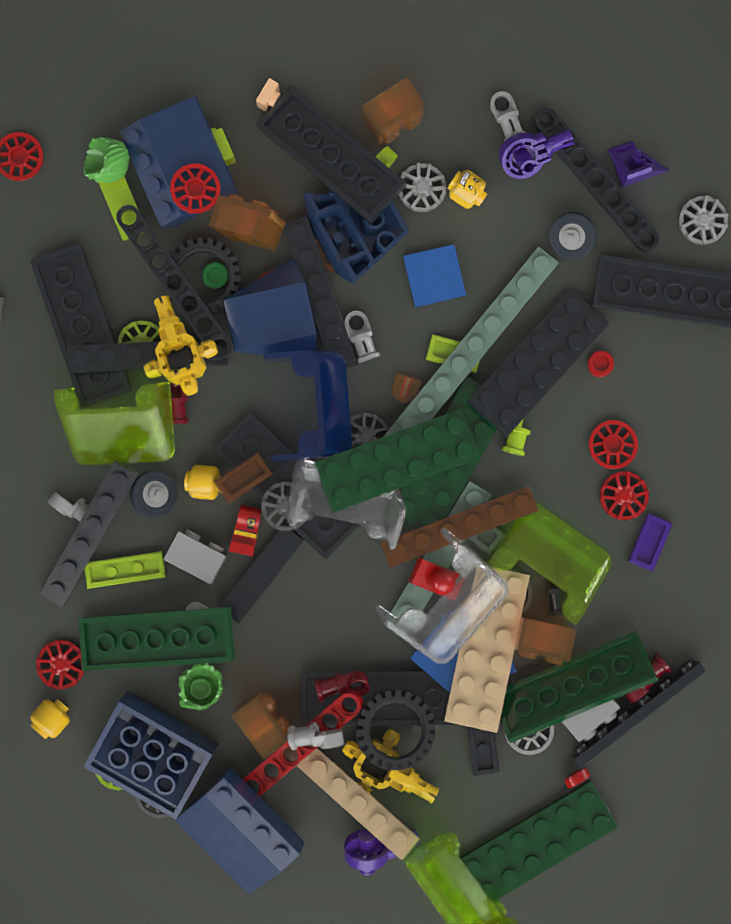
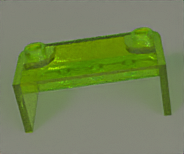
(452, 885)

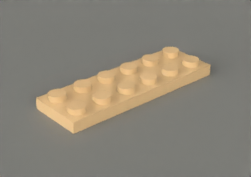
(486, 662)

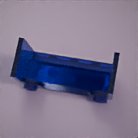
(331, 400)

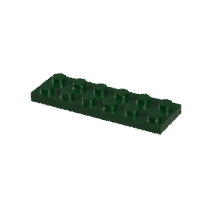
(396, 460)
(435, 496)
(156, 639)
(576, 686)
(540, 841)

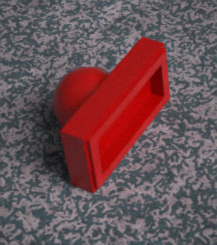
(433, 577)

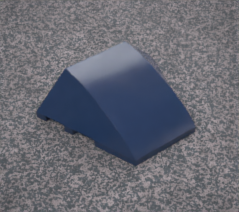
(348, 238)
(272, 314)

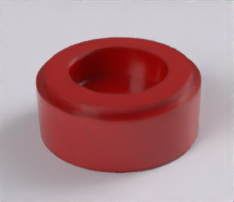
(600, 364)
(577, 777)

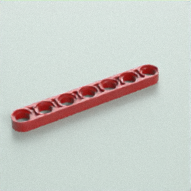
(278, 757)

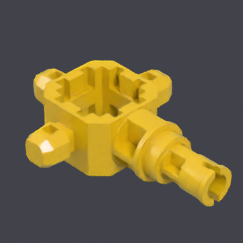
(174, 337)
(401, 780)

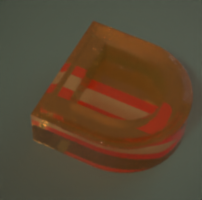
(405, 388)

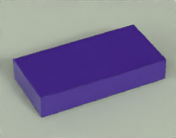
(650, 542)

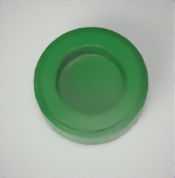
(215, 275)

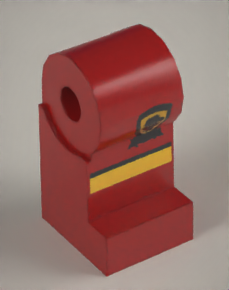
(246, 530)

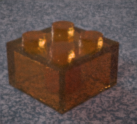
(393, 111)
(247, 222)
(545, 639)
(262, 724)

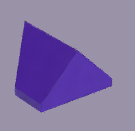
(634, 164)

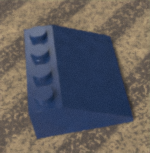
(164, 145)
(151, 754)
(241, 831)

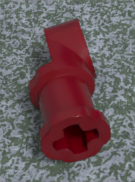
(178, 403)
(660, 667)
(340, 684)

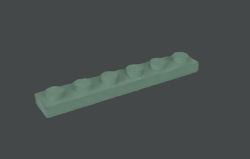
(418, 597)

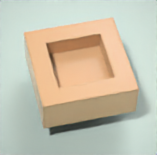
(269, 95)

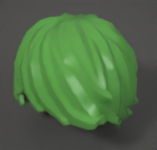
(106, 160)
(200, 686)

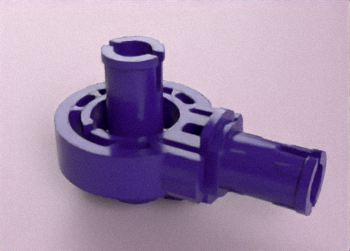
(530, 152)
(372, 852)

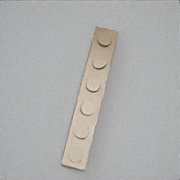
(357, 801)

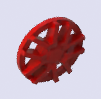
(20, 157)
(195, 188)
(613, 444)
(624, 495)
(59, 664)

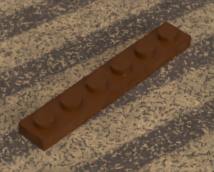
(462, 525)

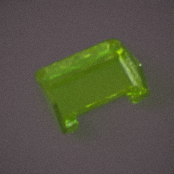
(119, 433)
(556, 554)

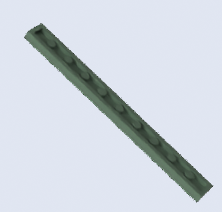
(477, 341)

